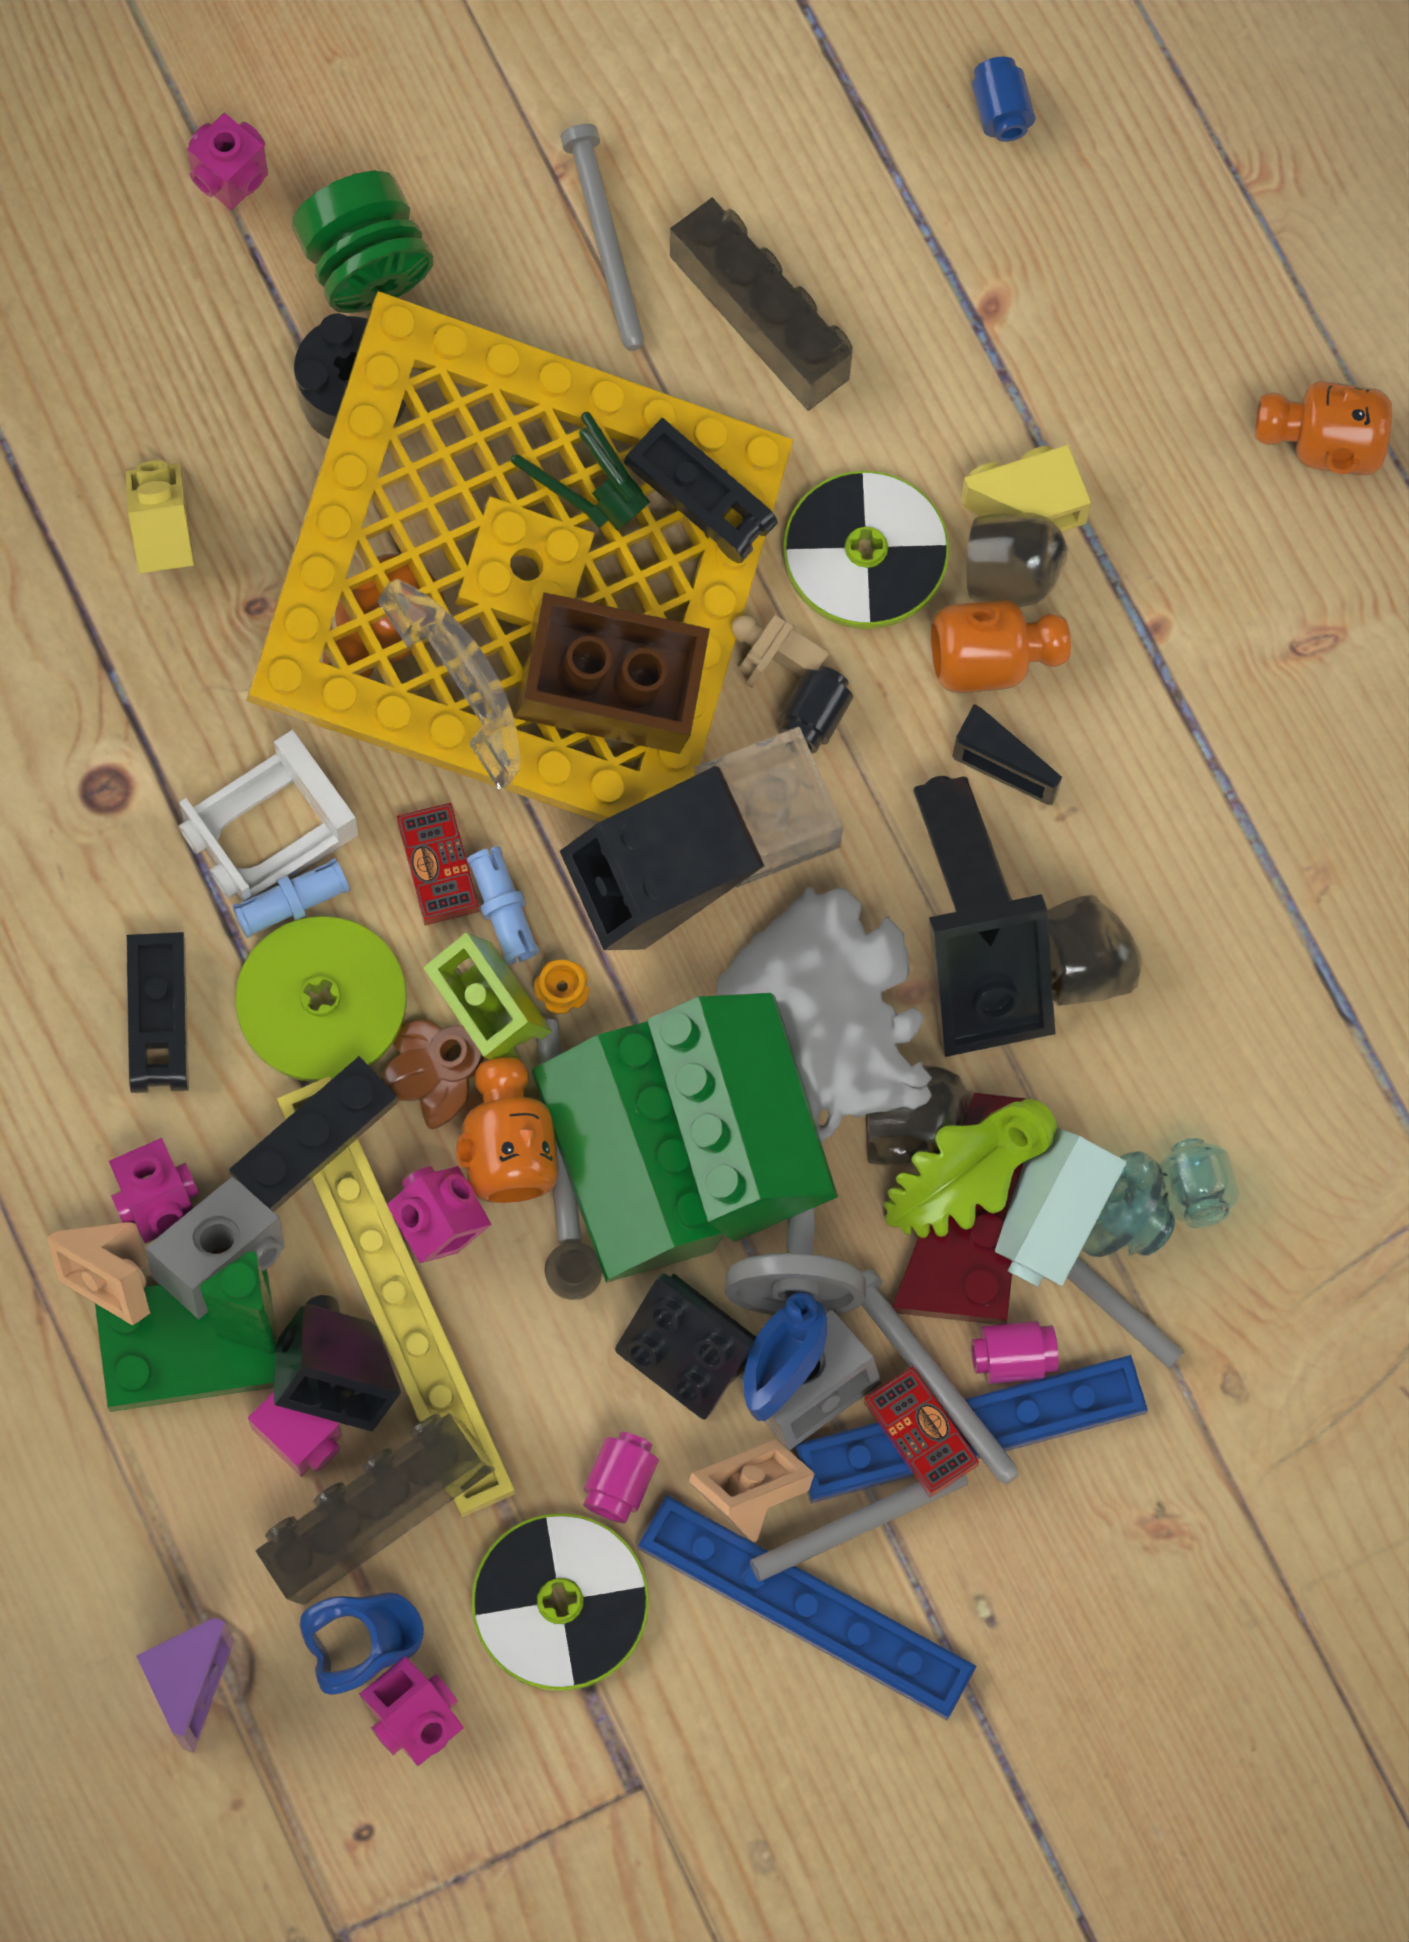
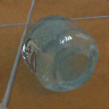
(1199, 1183)

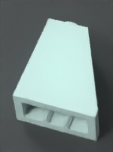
(1056, 1207)

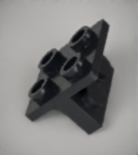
(685, 1344)

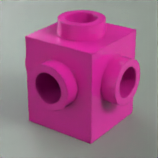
(227, 160)
(156, 1200)
(438, 1213)
(411, 1711)

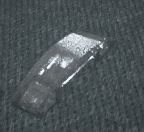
(420, 617)

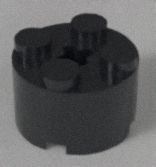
(324, 365)

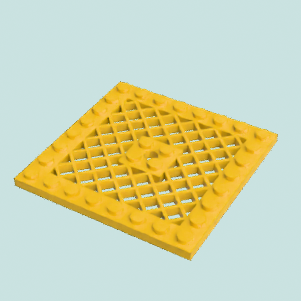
(553, 388)

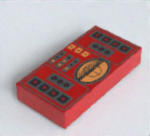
(437, 864)
(921, 1432)

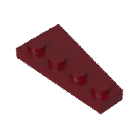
(961, 1271)

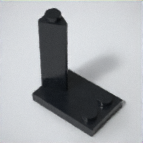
(992, 950)

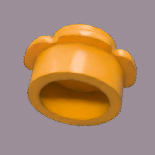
(562, 971)

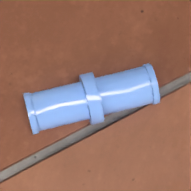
(291, 898)
(503, 905)

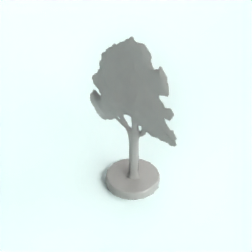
(847, 1055)

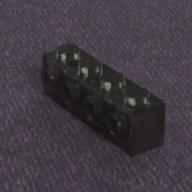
(761, 302)
(374, 1509)

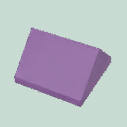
(187, 1675)

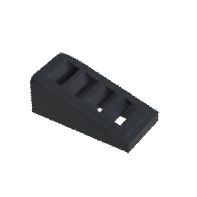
(1000, 755)

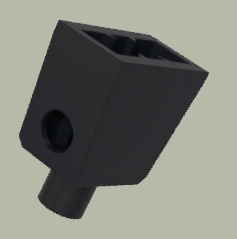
(334, 1367)

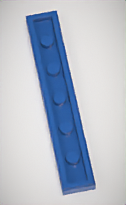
(1013, 1415)
(808, 1609)

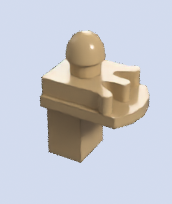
(777, 643)

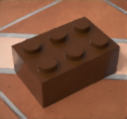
(612, 673)

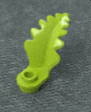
(970, 1169)

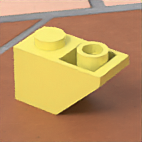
(1039, 483)
(159, 516)

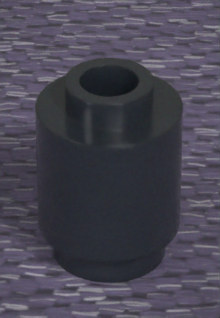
(817, 706)

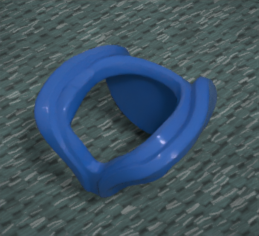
(393, 1628)

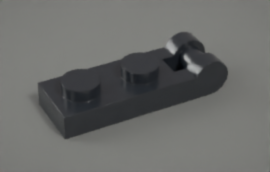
(700, 489)
(157, 1010)

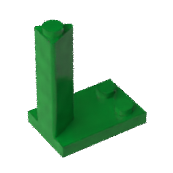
(183, 1358)

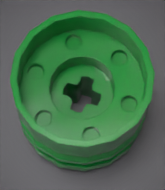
(362, 240)

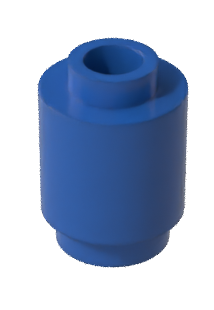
(1002, 99)

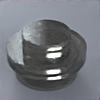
(573, 1271)

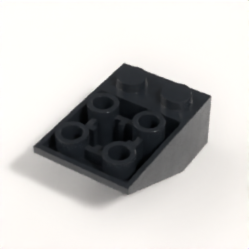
(661, 861)

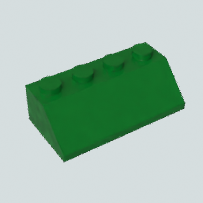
(742, 1111)
(625, 1153)

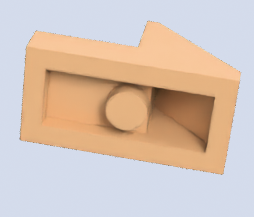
(104, 1267)
(751, 1483)

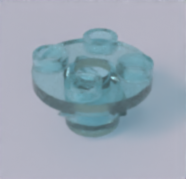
(1134, 1212)

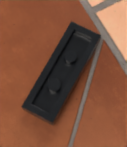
(314, 1134)

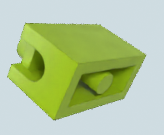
(486, 997)

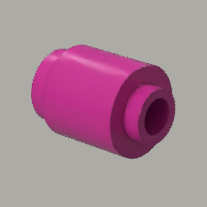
(1015, 1352)
(620, 1477)

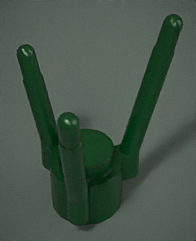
(618, 496)

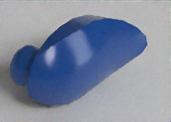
(784, 1354)

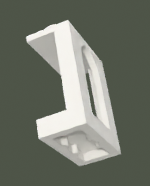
(289, 764)

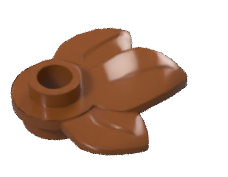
(427, 1075)

